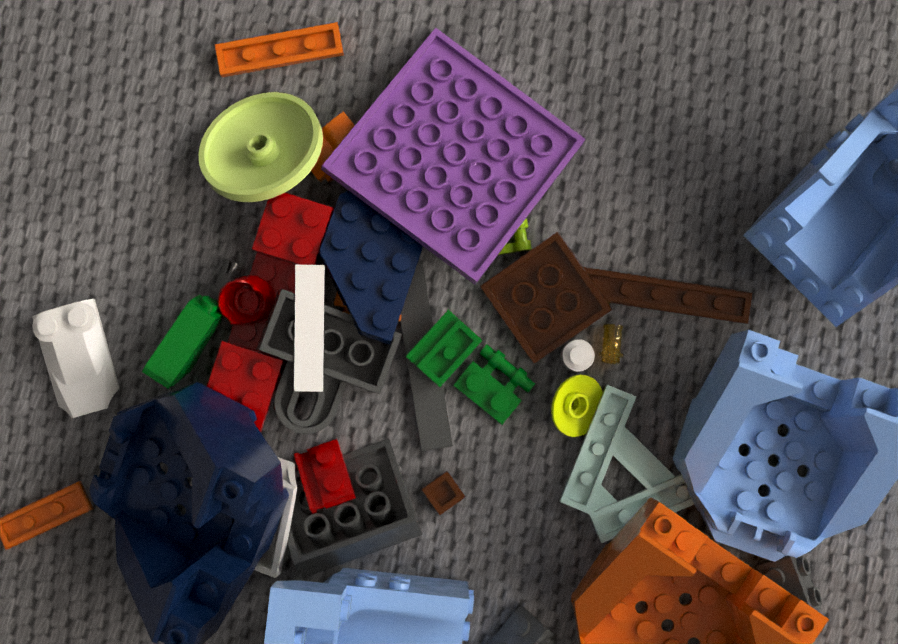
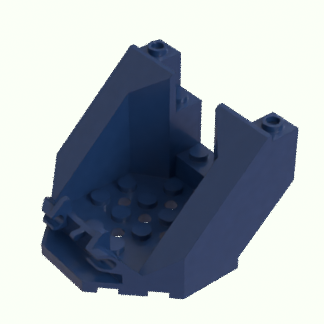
(194, 563)

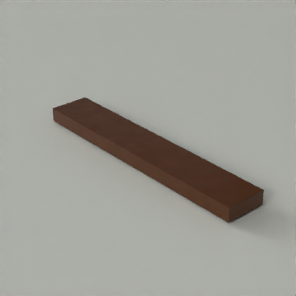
(672, 296)

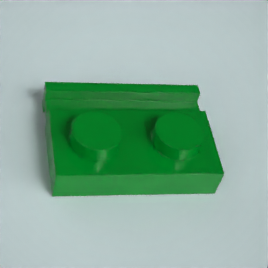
(444, 348)

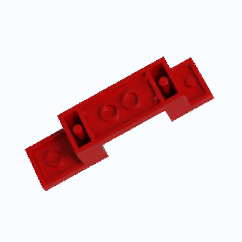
(287, 236)

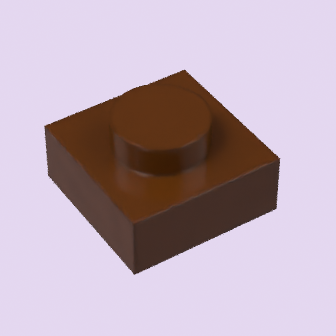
(443, 492)

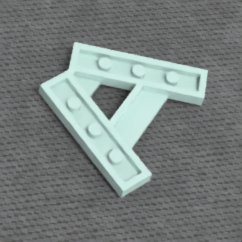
(610, 438)

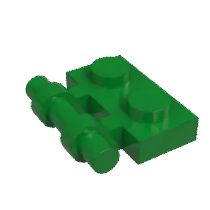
(490, 393)

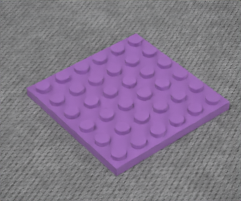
(453, 155)

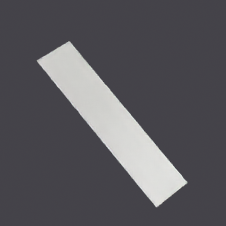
(309, 328)

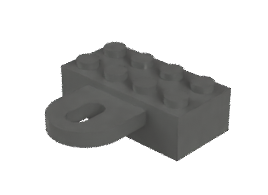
(346, 360)

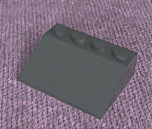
(370, 522)

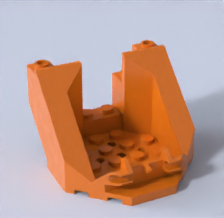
(659, 560)

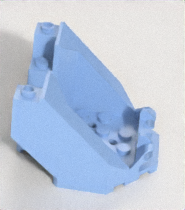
(834, 428)

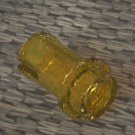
(611, 344)

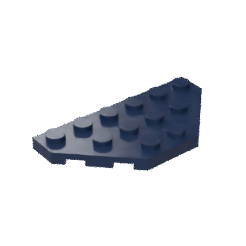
(369, 265)

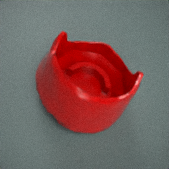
(245, 300)

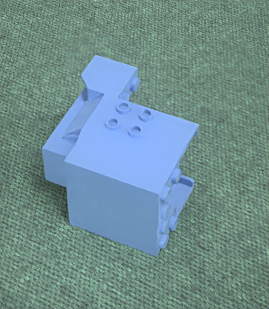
(839, 217)
(369, 609)

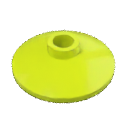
(585, 394)

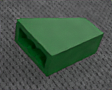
(184, 341)

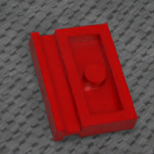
(324, 476)

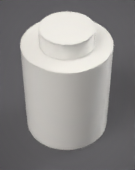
(577, 355)

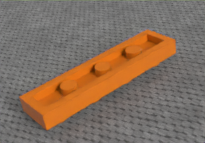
(279, 49)

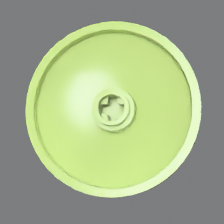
(260, 147)

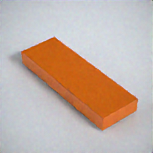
(44, 515)

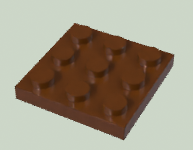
(546, 297)

